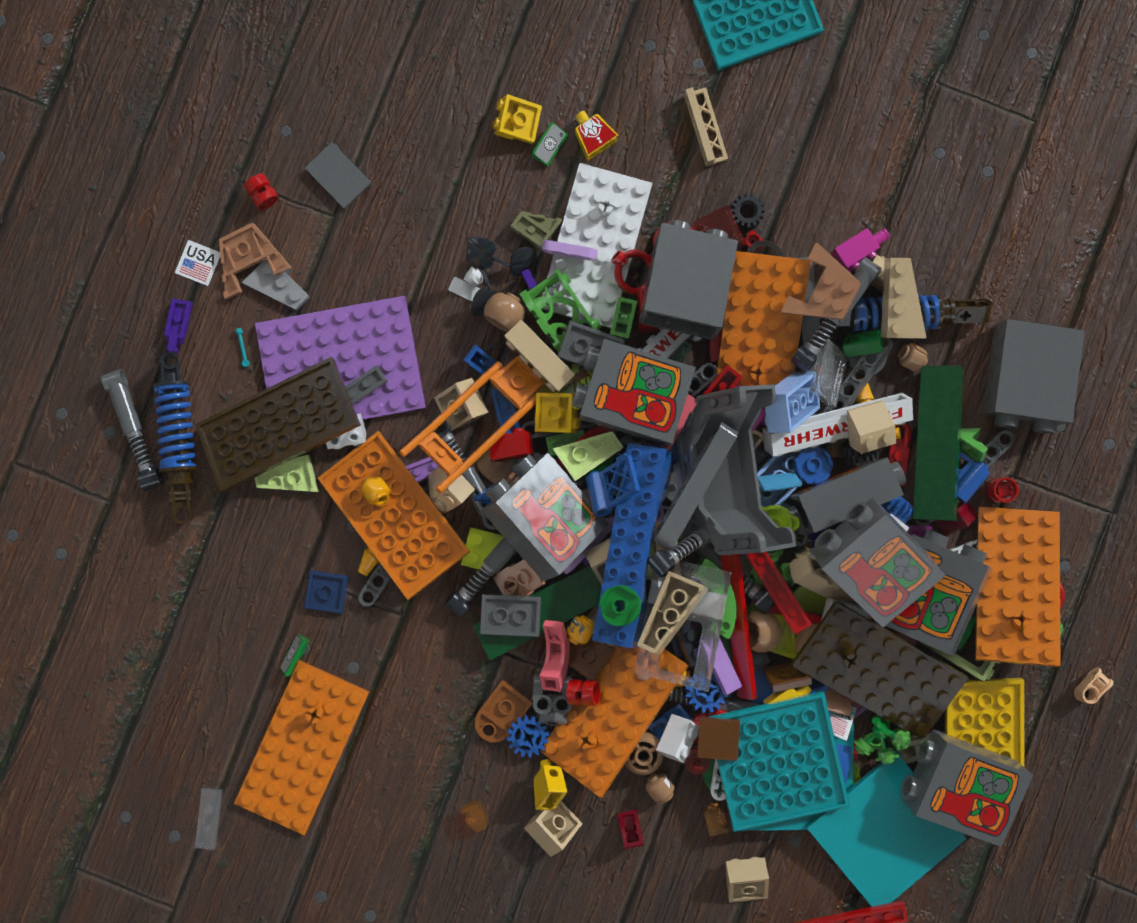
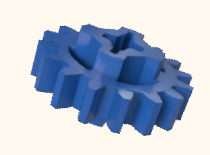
(707, 700)
(521, 739)

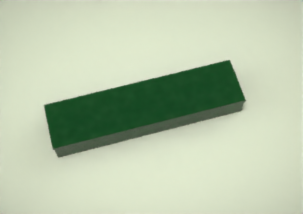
(938, 443)
(558, 603)

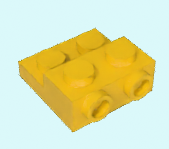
(517, 119)
(556, 413)

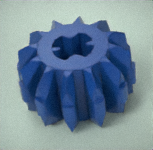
(899, 508)

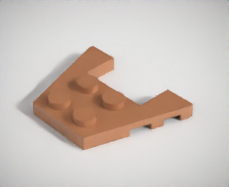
(244, 249)
(833, 292)

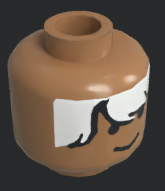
(659, 787)

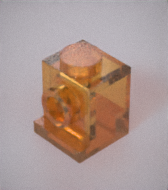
(476, 815)
(714, 820)

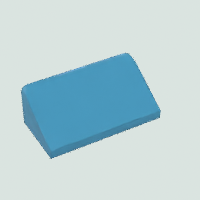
(778, 481)

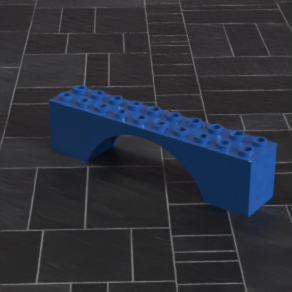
(632, 539)

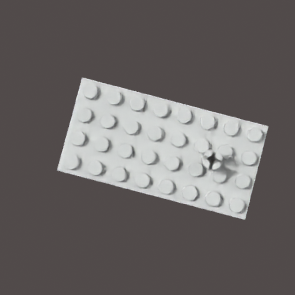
(605, 216)

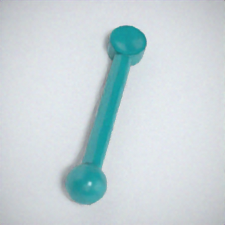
(246, 363)

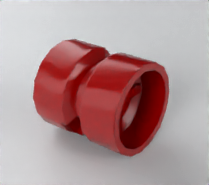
(260, 190)
(1001, 490)
(583, 692)

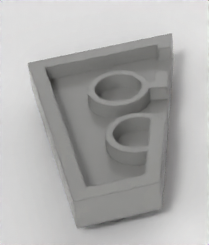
(278, 287)

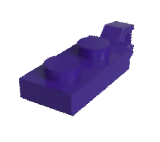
(177, 324)

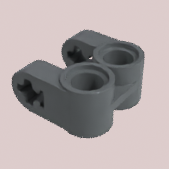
(551, 698)

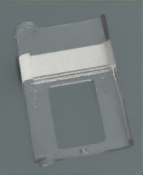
(707, 612)

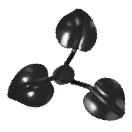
(481, 255)

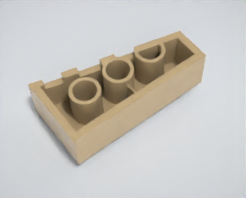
(900, 301)
(539, 356)
(810, 575)
(672, 608)

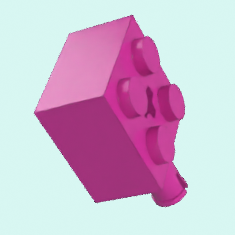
(858, 247)

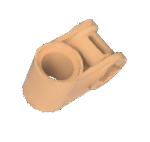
(1095, 683)

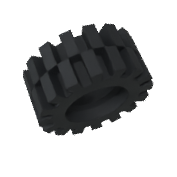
(755, 203)
(852, 456)

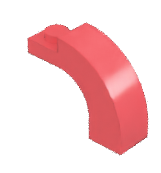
(557, 656)

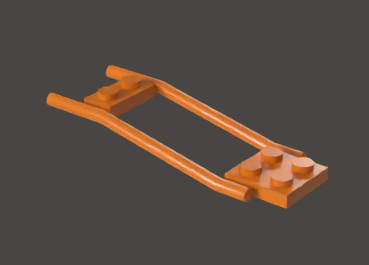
(515, 382)

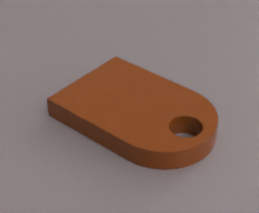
(500, 710)

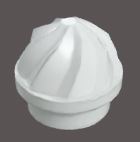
(473, 277)

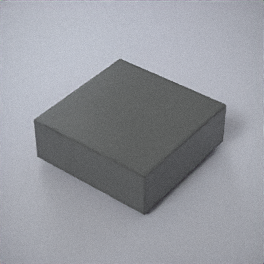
(553, 719)

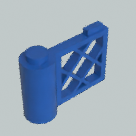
(970, 478)
(601, 490)

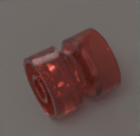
(694, 764)

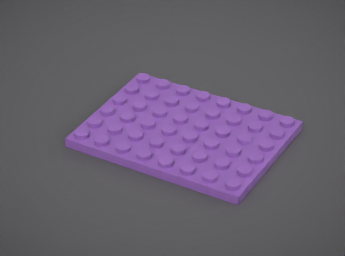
(358, 341)

